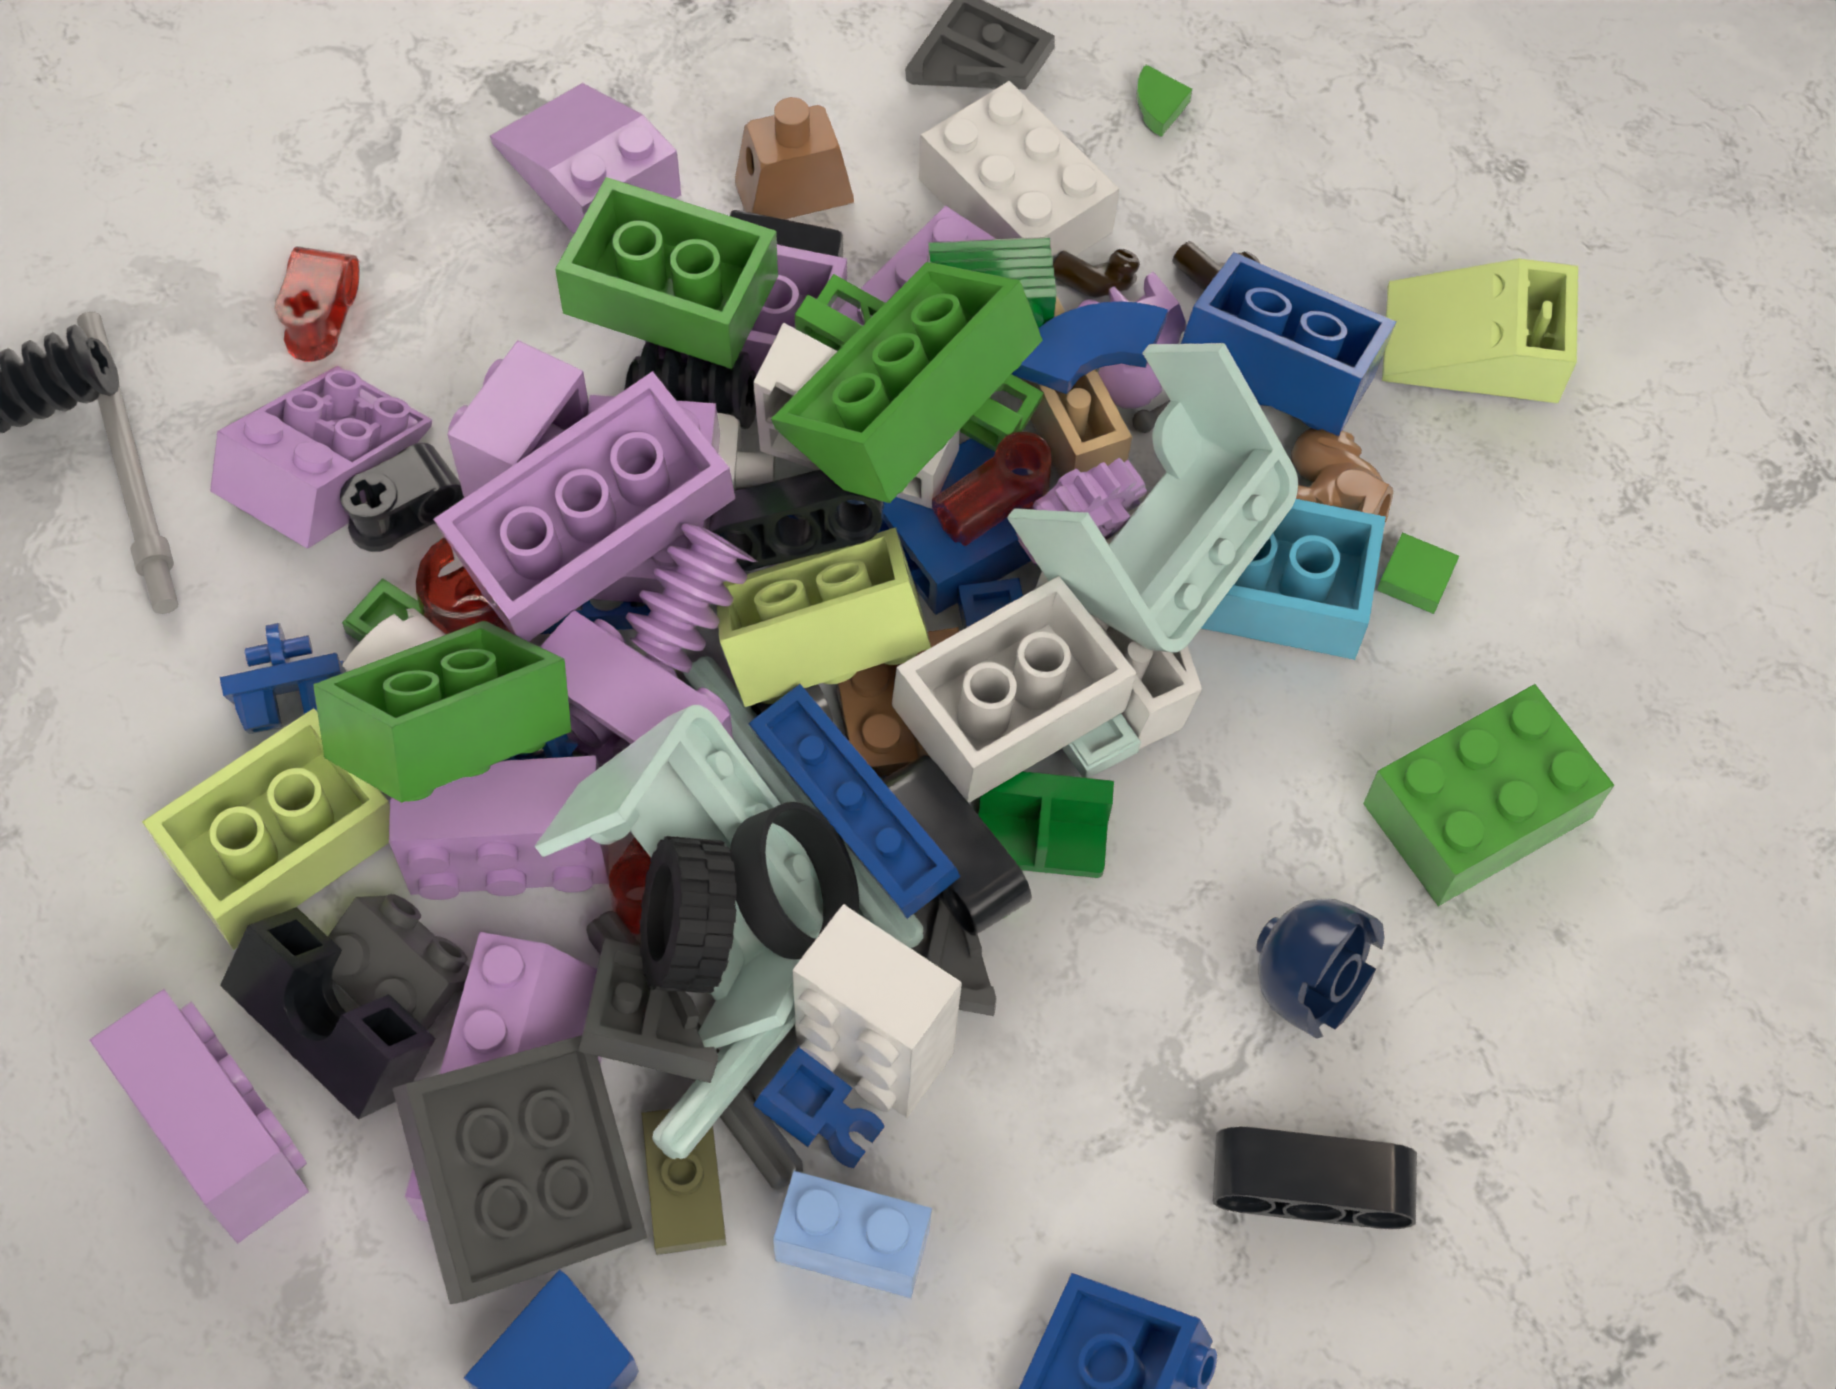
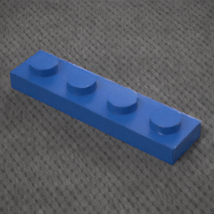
(854, 801)

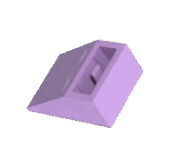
(302, 448)

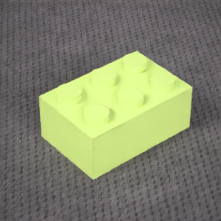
(822, 619)
(270, 829)

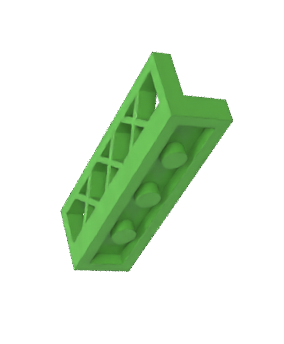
(834, 329)

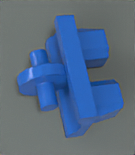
(256, 690)

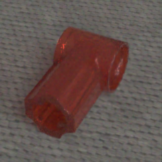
(993, 491)

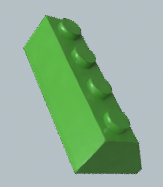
(910, 378)

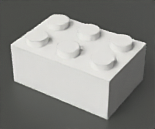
(1017, 174)
(1012, 688)
(875, 1011)

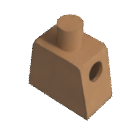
(791, 163)

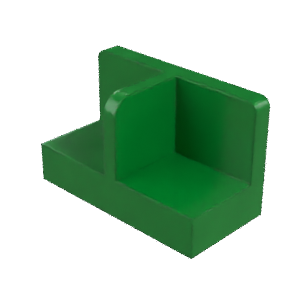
(1051, 822)

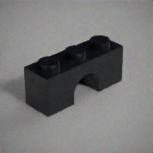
(286, 986)

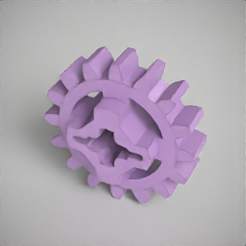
(1101, 491)

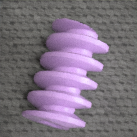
(688, 597)

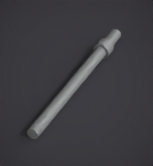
(150, 550)

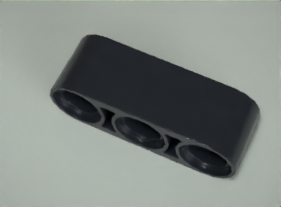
(776, 538)
(990, 878)
(1315, 1178)

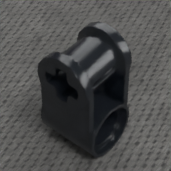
(403, 493)

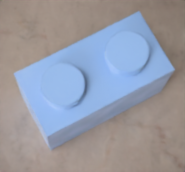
(852, 1234)

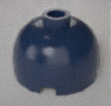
(1316, 961)

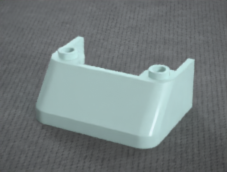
(1198, 525)
(698, 784)

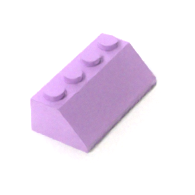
(587, 507)
(513, 1001)

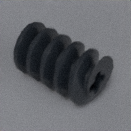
(54, 378)
(700, 382)

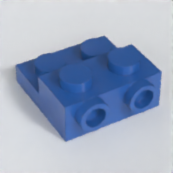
(1119, 1342)

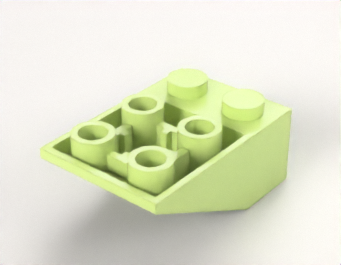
(1486, 329)

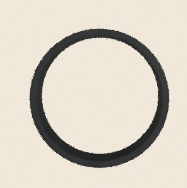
(754, 890)

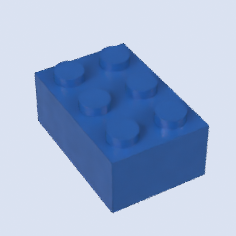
(1291, 341)

